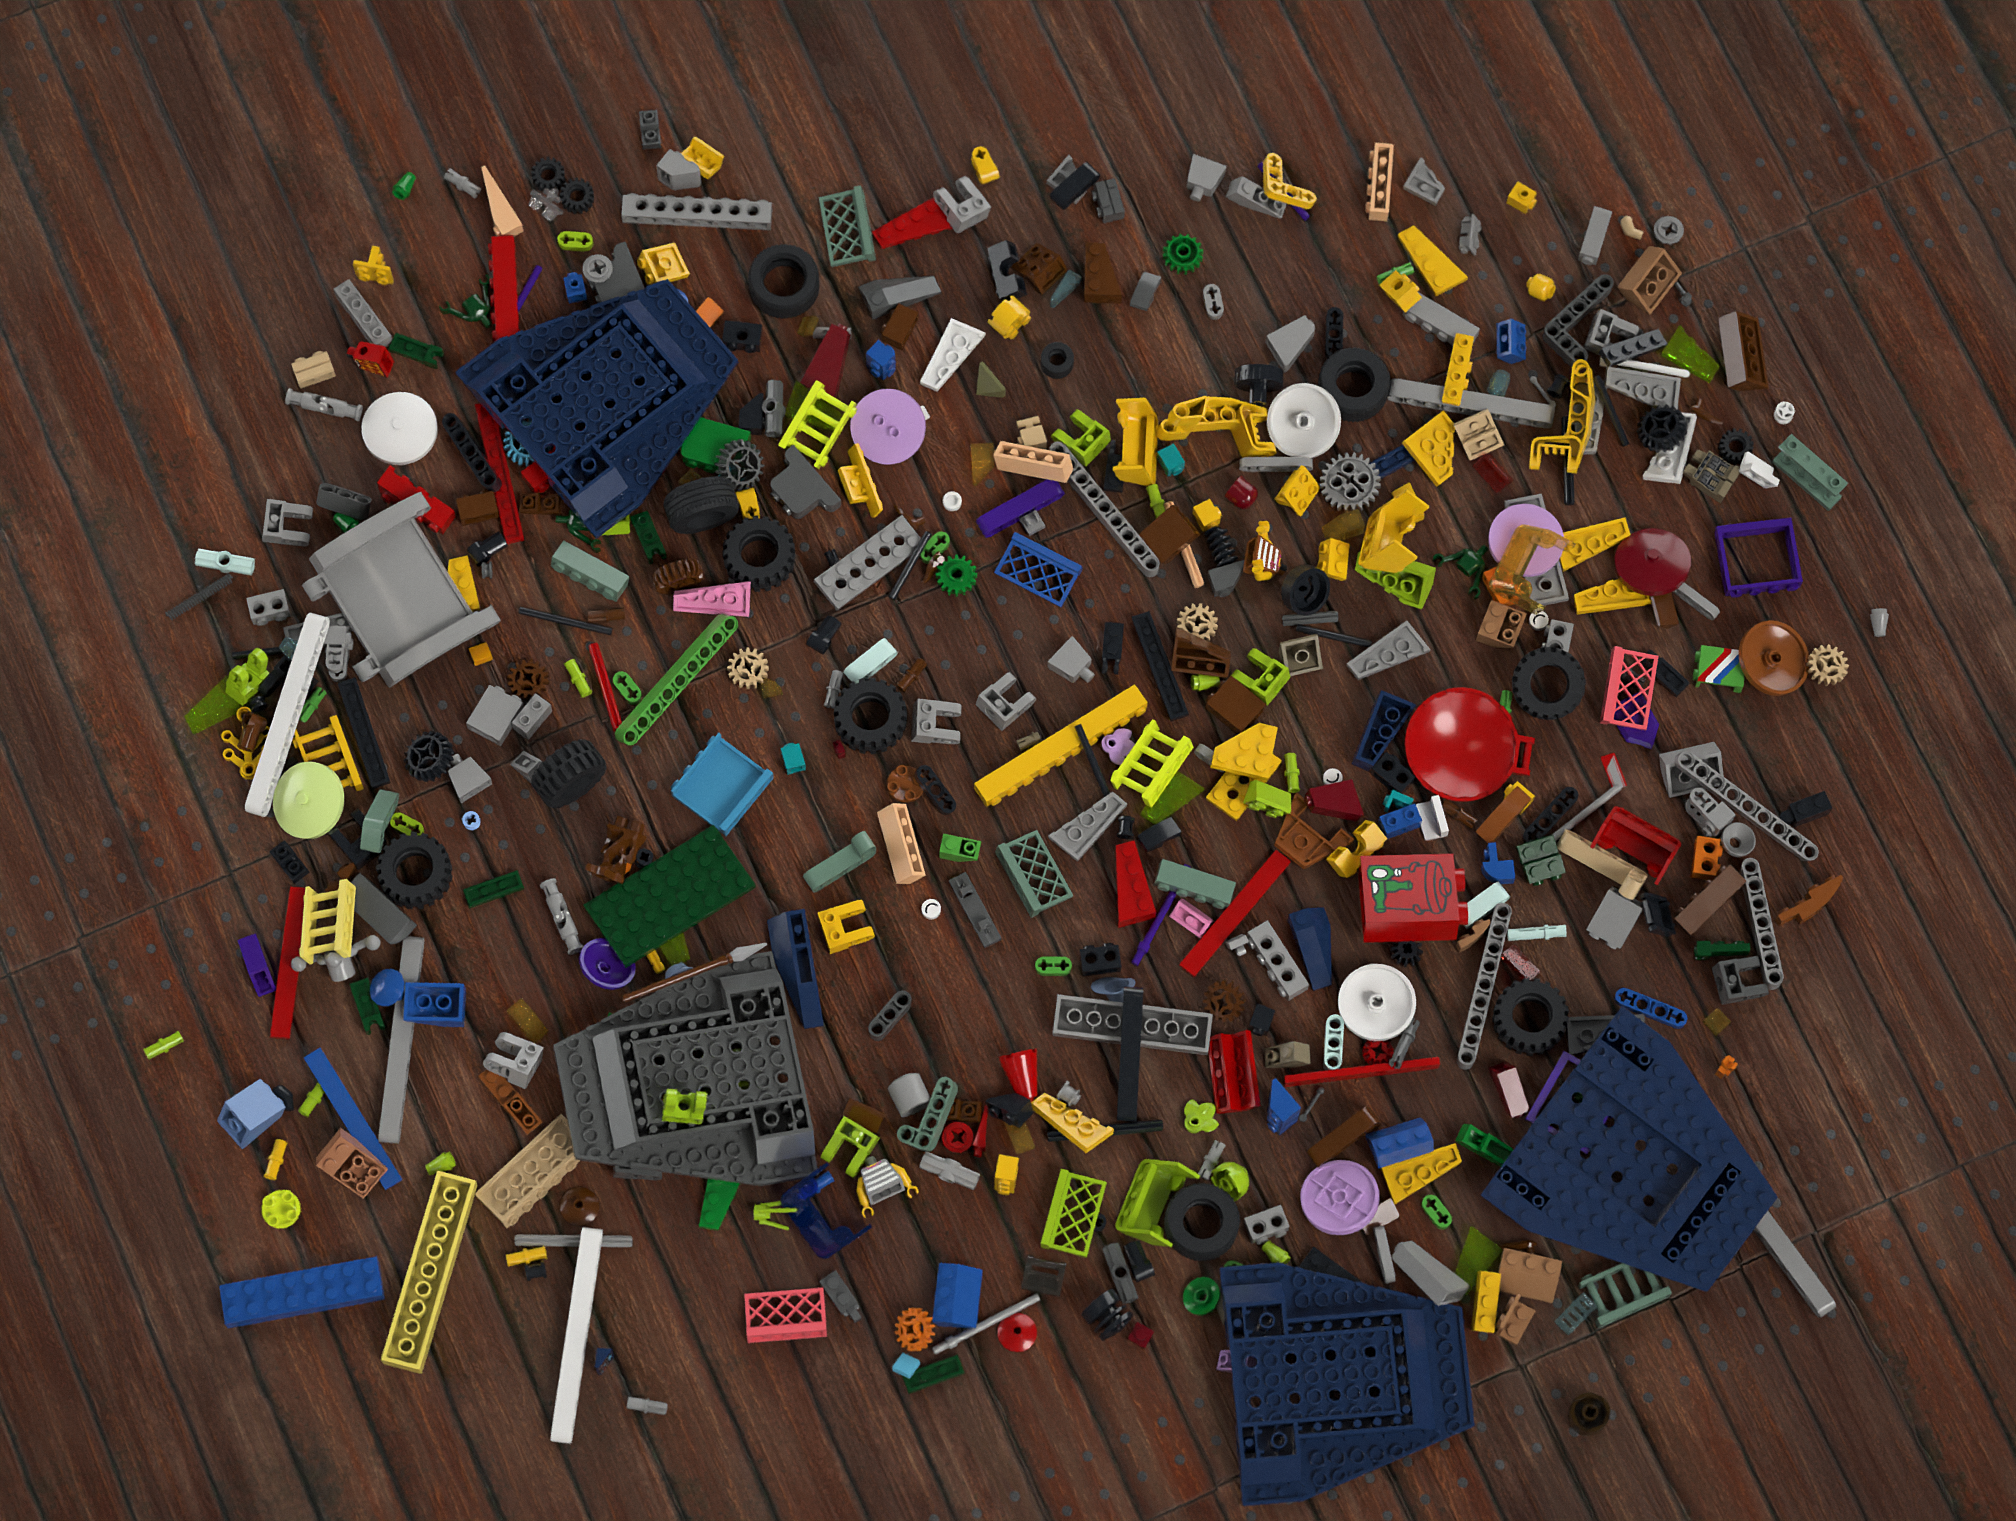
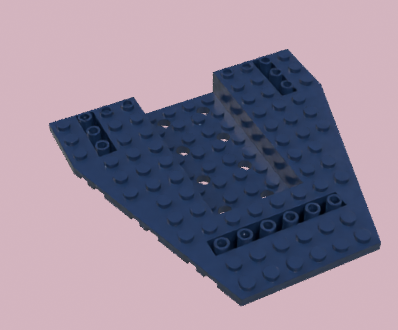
(623, 448)
(1653, 1097)
(1320, 1443)

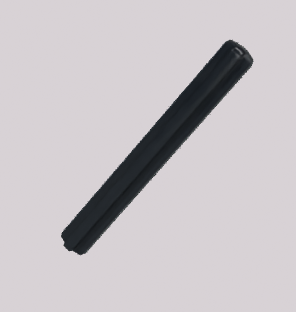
(1568, 478)

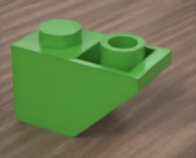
(959, 848)

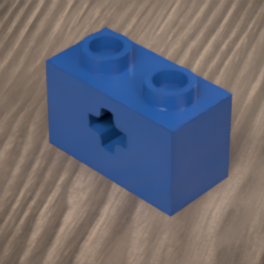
(1400, 821)

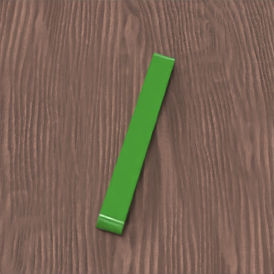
(684, 675)

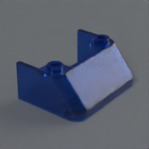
(810, 1222)

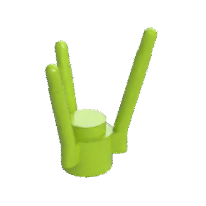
(763, 1212)

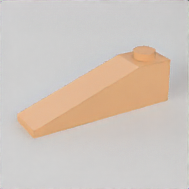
(503, 216)

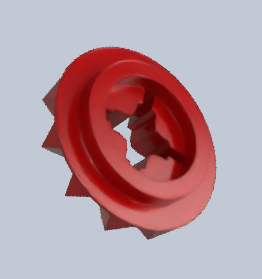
(1369, 1054)
(957, 1128)

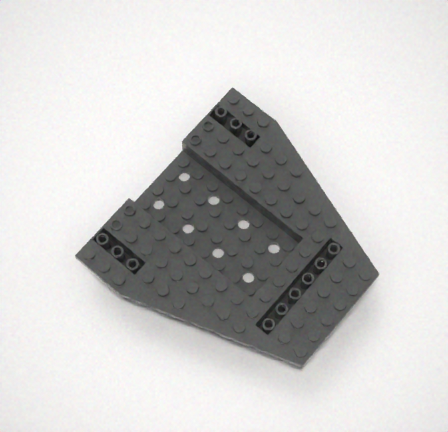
(746, 1134)

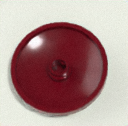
(1652, 562)

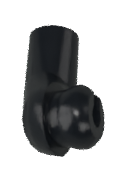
(285, 1094)

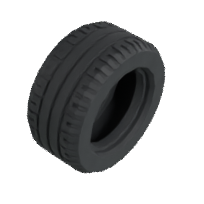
(779, 305)

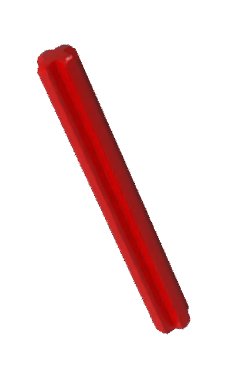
(605, 685)

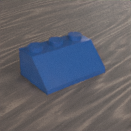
(1282, 1109)
(1400, 1142)
(957, 1296)

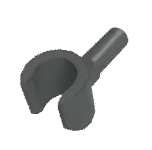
(1686, 297)

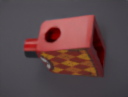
(372, 358)

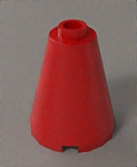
(1021, 1072)

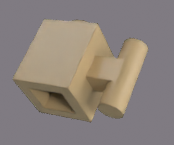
(1033, 435)

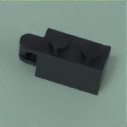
(1807, 810)

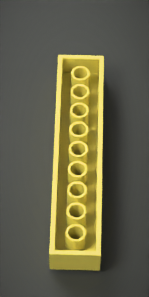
(429, 1272)

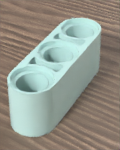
(871, 661)
(1485, 903)
(1336, 1035)

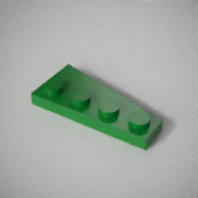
(716, 1203)

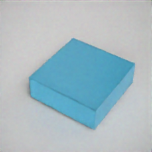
(906, 1365)

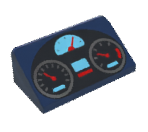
(603, 1359)

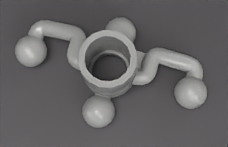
(338, 967)

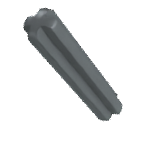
(1318, 617)

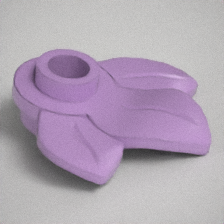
(1121, 747)

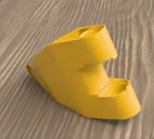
(1581, 393)
(1240, 420)

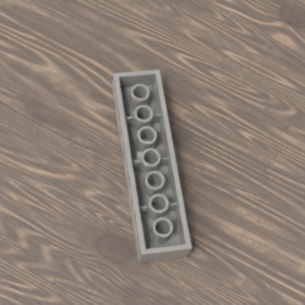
(1160, 1027)

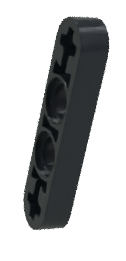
(1550, 816)

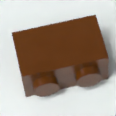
(899, 326)
(477, 507)

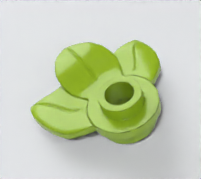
(1201, 1114)

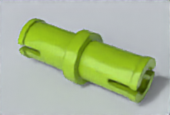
(1157, 502)
(578, 678)
(1291, 772)
(163, 1045)
(313, 1098)

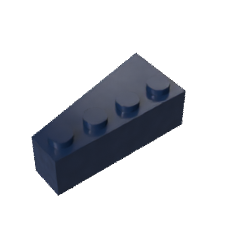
(1382, 725)

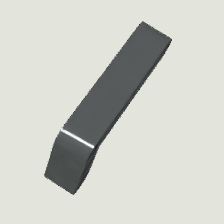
(1574, 318)

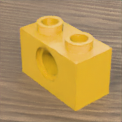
(1401, 290)

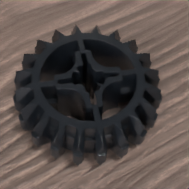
(1662, 419)
(425, 767)

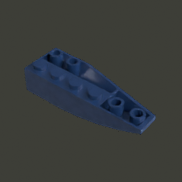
(795, 964)

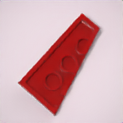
(918, 222)

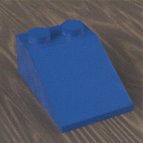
(435, 1004)

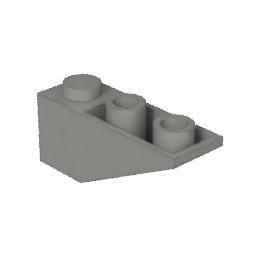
(1252, 196)

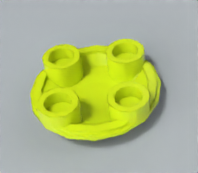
(280, 1209)

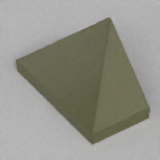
(988, 384)

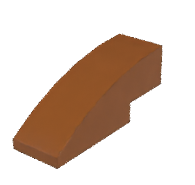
(1503, 815)

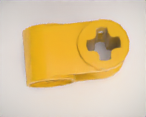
(984, 168)
(748, 503)

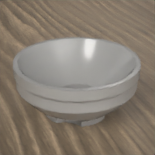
(1744, 836)

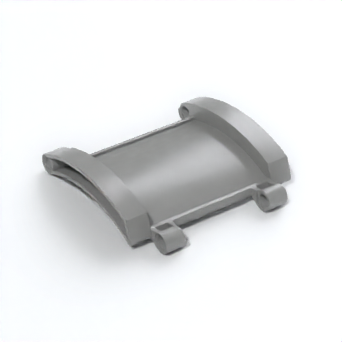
(395, 593)

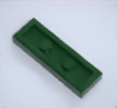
(493, 889)
(934, 1374)

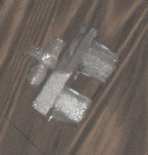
(539, 199)

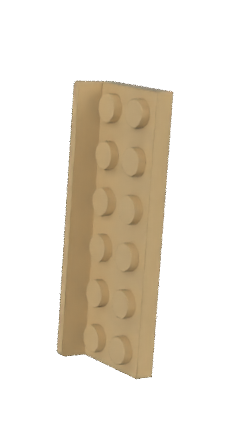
(530, 1173)

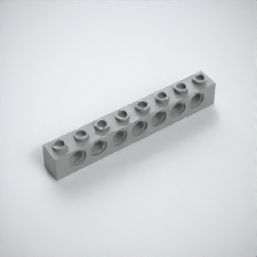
(705, 218)

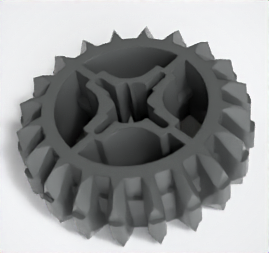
(746, 452)

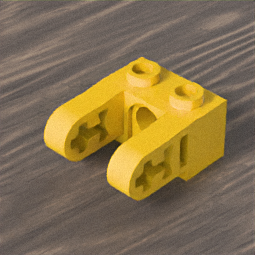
(833, 930)

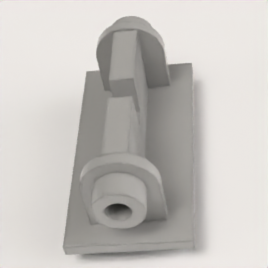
(1471, 227)

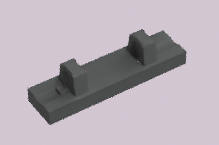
(975, 910)

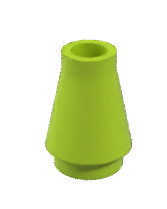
(1203, 682)
(442, 1163)
(1275, 1253)

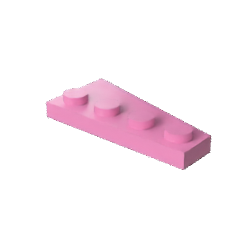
(719, 599)

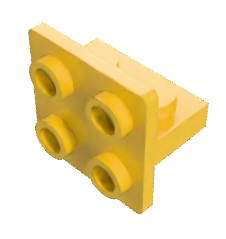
(374, 268)
(1298, 490)

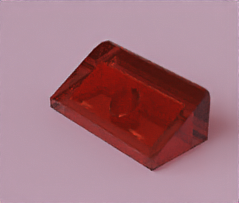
(1493, 472)
(1520, 963)

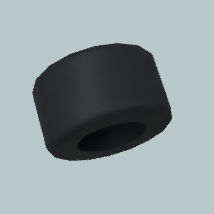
(1060, 349)

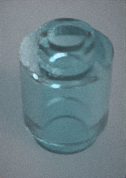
(1499, 383)

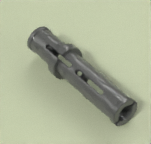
(1406, 1038)

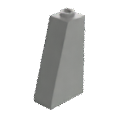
(1429, 1274)

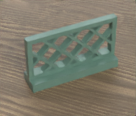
(861, 220)
(1018, 877)

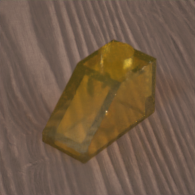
(982, 461)
(1344, 526)
(527, 1021)

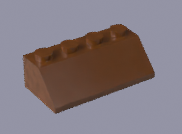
(1743, 352)

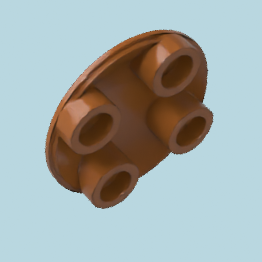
(902, 784)

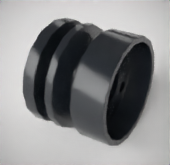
(1107, 1315)

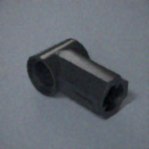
(483, 550)
(821, 639)
(1140, 1265)

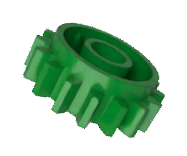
(1179, 262)
(956, 585)

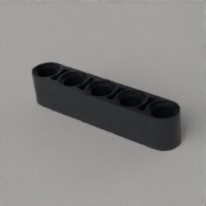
(466, 447)

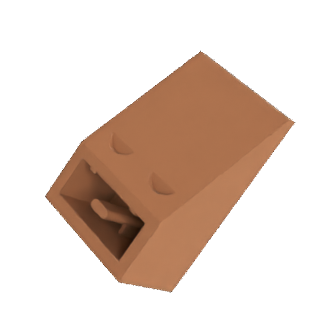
(350, 1163)

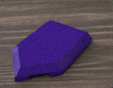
(1637, 736)

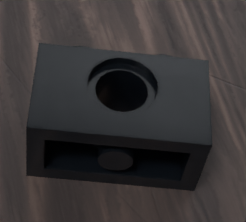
(752, 331)

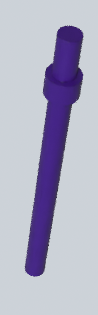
(1144, 945)

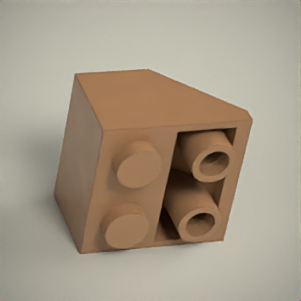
(1500, 626)

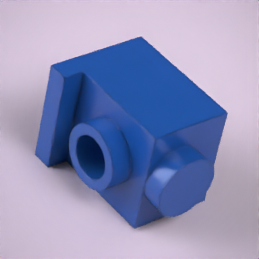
(575, 293)

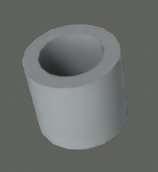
(909, 1094)

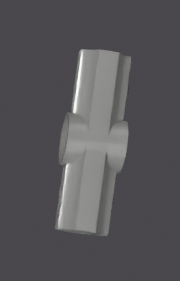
(949, 1170)

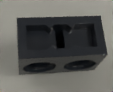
(1388, 778)
(1101, 965)

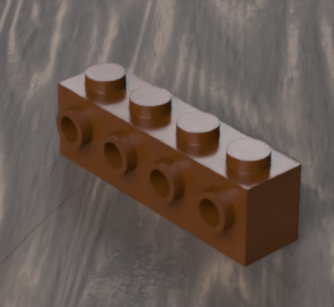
(1710, 900)

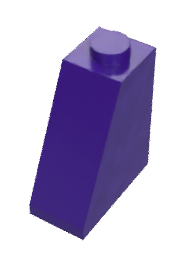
(257, 965)

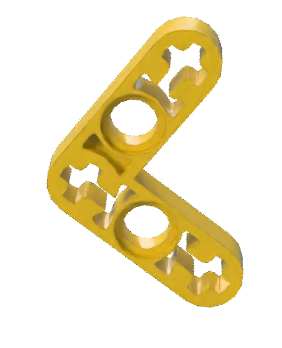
(1277, 189)

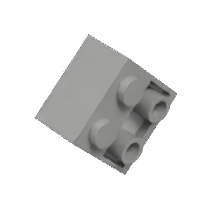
(678, 172)

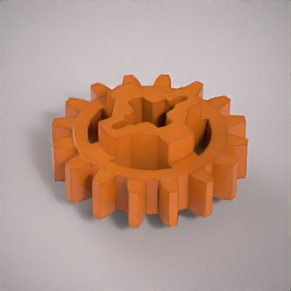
(914, 1329)

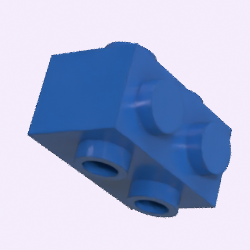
(1511, 341)
(881, 360)

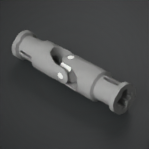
(321, 403)
(560, 913)

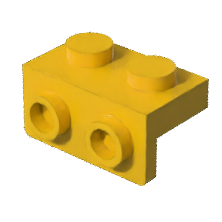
(704, 156)
(1333, 558)

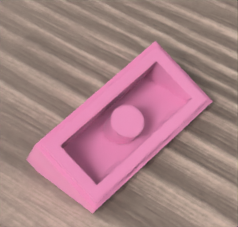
(1191, 918)

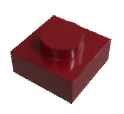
(1140, 1335)

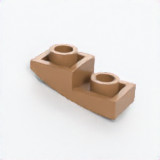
(1477, 931)

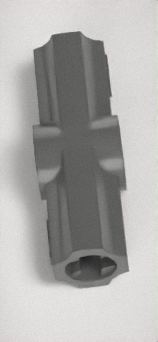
(774, 408)
(1125, 1284)

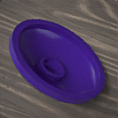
(599, 956)

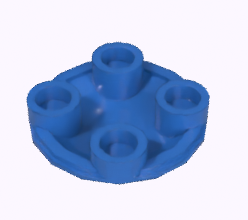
(387, 987)

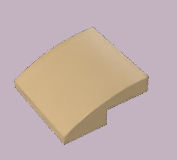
(1478, 434)

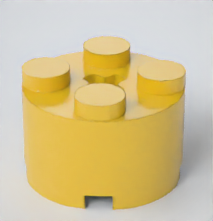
(1009, 317)

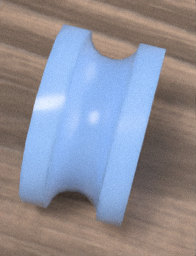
(469, 815)

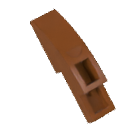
(1816, 897)
(510, 1101)

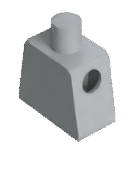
(1204, 177)
(1071, 662)
(467, 777)

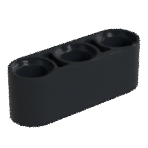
(1075, 185)

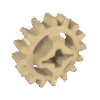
(1207, 625)
(755, 666)
(1819, 667)

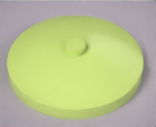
(308, 800)

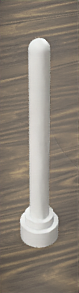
(1651, 367)

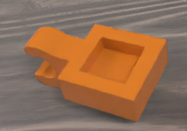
(1726, 1067)

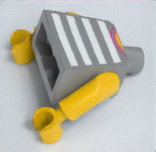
(880, 1182)

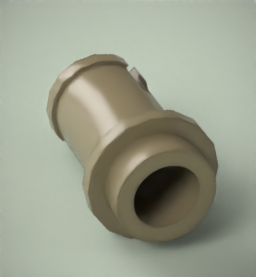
(1029, 741)

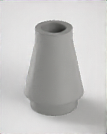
(1879, 621)

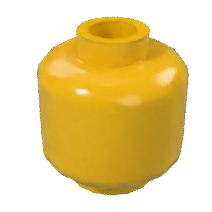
(1541, 287)

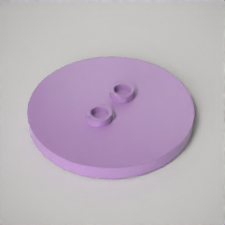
(888, 426)
(1528, 514)
(1340, 1197)

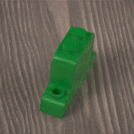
(706, 440)

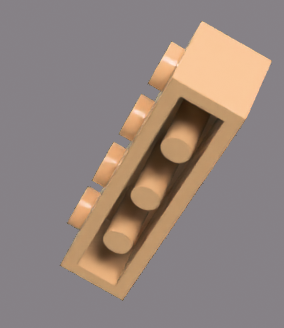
(1380, 181)
(1033, 461)
(901, 843)

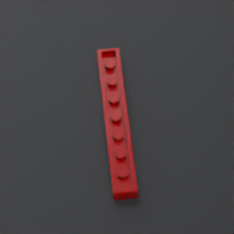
(496, 456)
(1235, 913)
(287, 977)
(1360, 1072)

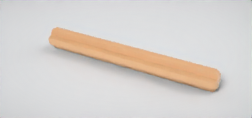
(1189, 560)

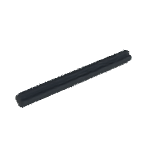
(1119, 1129)

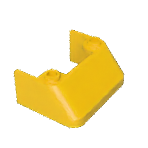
(1139, 442)
(1385, 531)

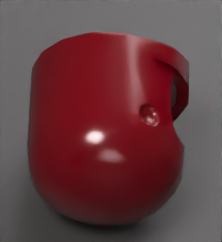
(1242, 493)

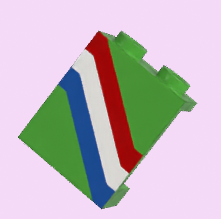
(1718, 667)

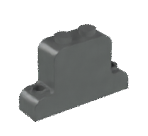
(623, 278)
(801, 487)

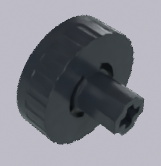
(1258, 380)
(1297, 586)

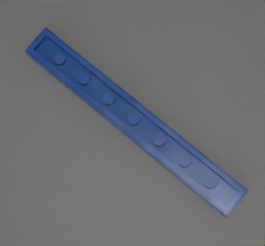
(350, 1113)

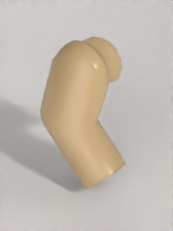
(1628, 228)

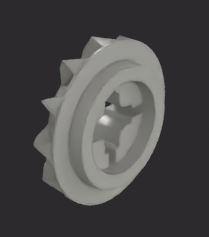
(1664, 223)
(602, 262)

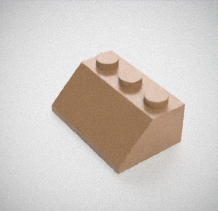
(1650, 279)
(1529, 1275)

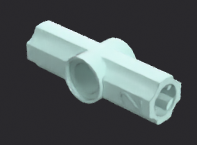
(213, 560)

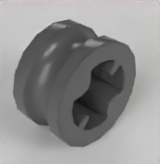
(487, 570)

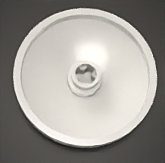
(1304, 420)
(399, 428)
(1377, 1002)

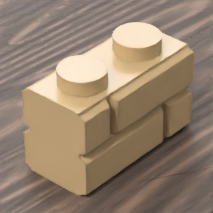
(313, 369)

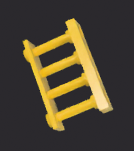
(340, 745)

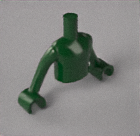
(474, 306)
(574, 525)
(1468, 564)

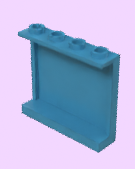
(721, 784)

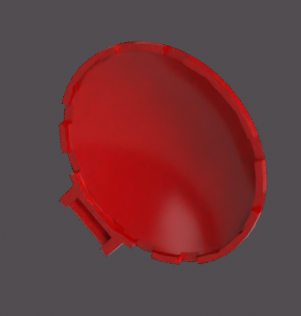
(1464, 745)

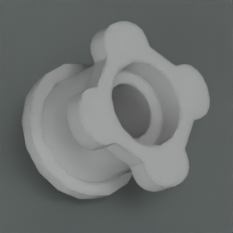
(1069, 1094)

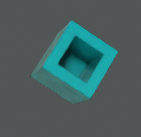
(1171, 460)
(793, 758)

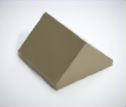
(1301, 654)

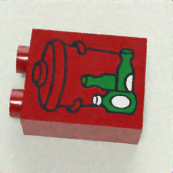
(1411, 897)

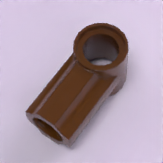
(252, 726)

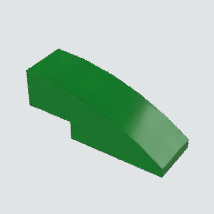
(1483, 1144)

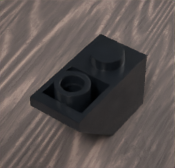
(752, 416)
(1010, 1108)

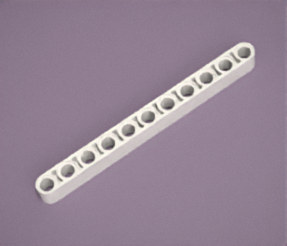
(287, 714)
(576, 1335)

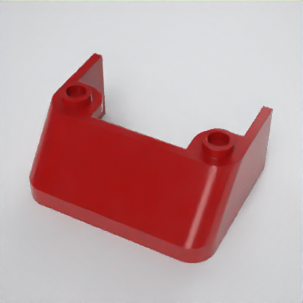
(1638, 840)

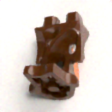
(625, 846)

